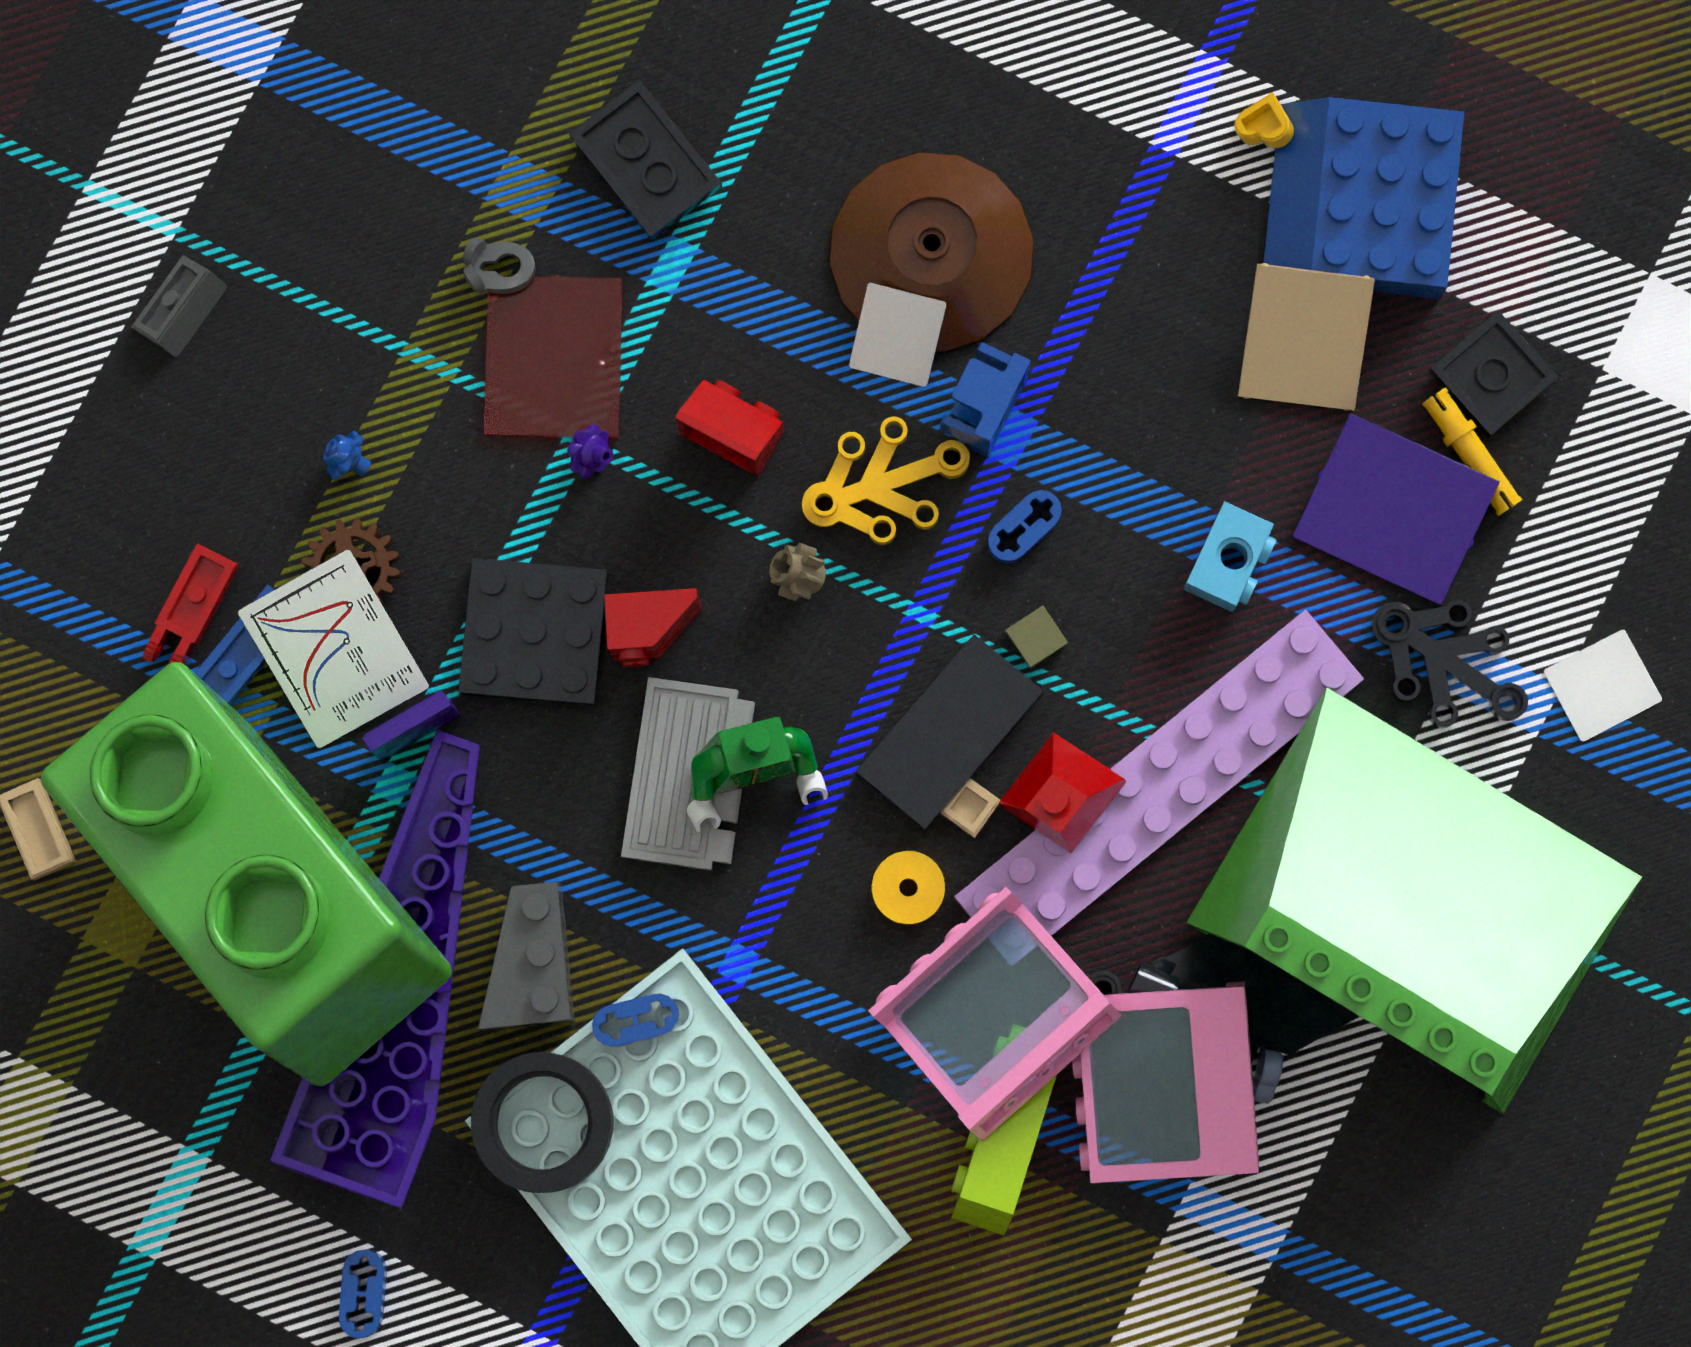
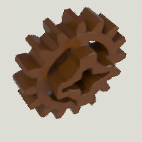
(371, 562)

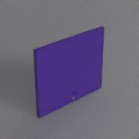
(1395, 509)

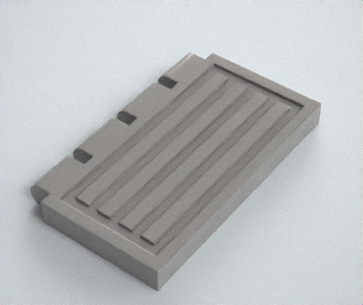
(674, 728)

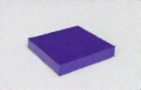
(411, 726)

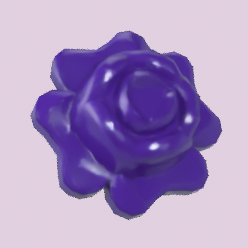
(589, 451)

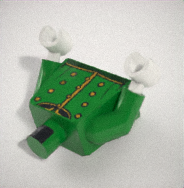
(751, 757)

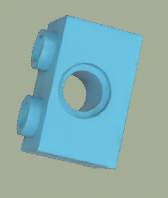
(1234, 530)

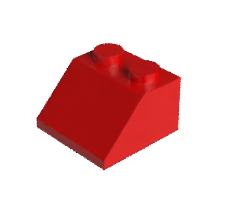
(730, 426)
(647, 623)

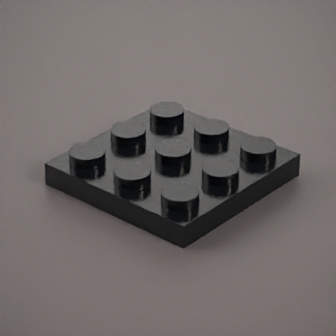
(533, 632)

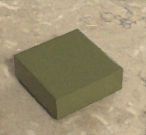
(1036, 637)

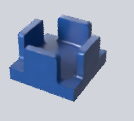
(986, 397)

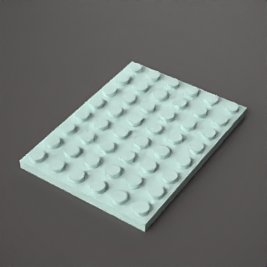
(720, 1188)

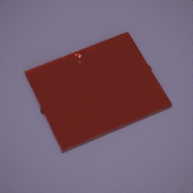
(554, 358)

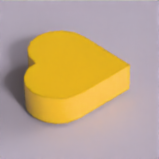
(1265, 123)

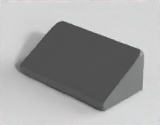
(180, 306)

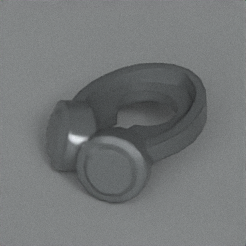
(480, 253)

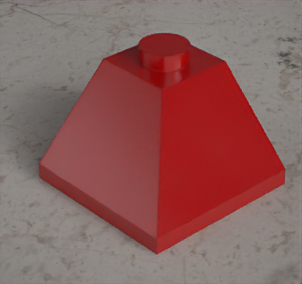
(1062, 792)

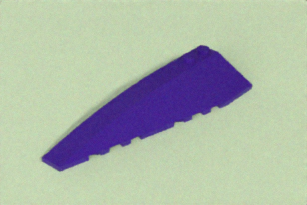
(379, 1112)

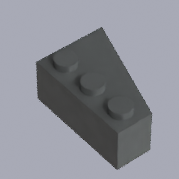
(531, 963)

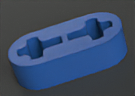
(1017, 518)
(638, 1031)
(351, 1293)

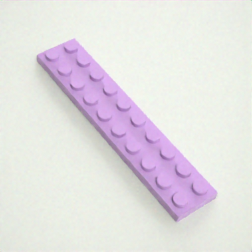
(1176, 774)

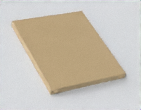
(1306, 336)

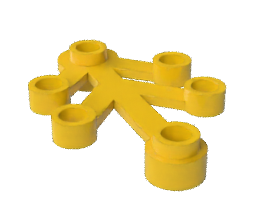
(878, 485)

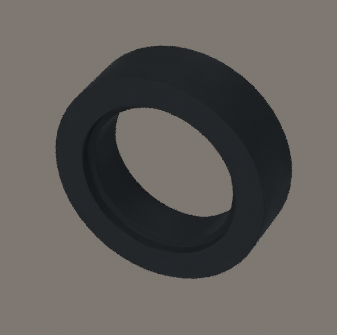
(485, 1122)

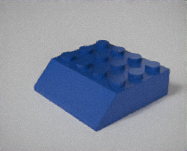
(1367, 193)

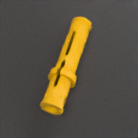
(1469, 447)

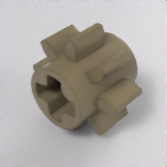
(797, 571)

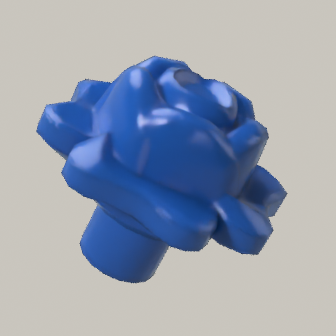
(344, 455)

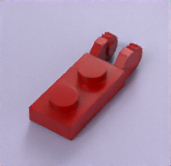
(191, 603)

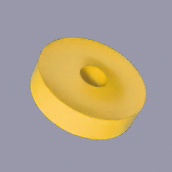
(902, 867)

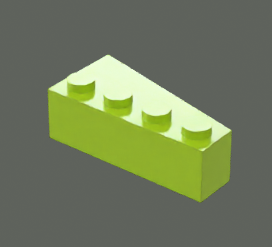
(998, 1167)

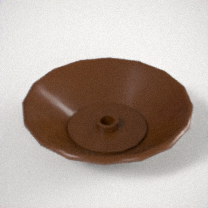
(980, 231)

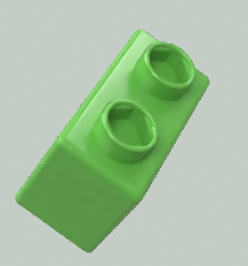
(245, 876)

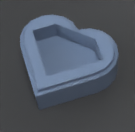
(1267, 1075)

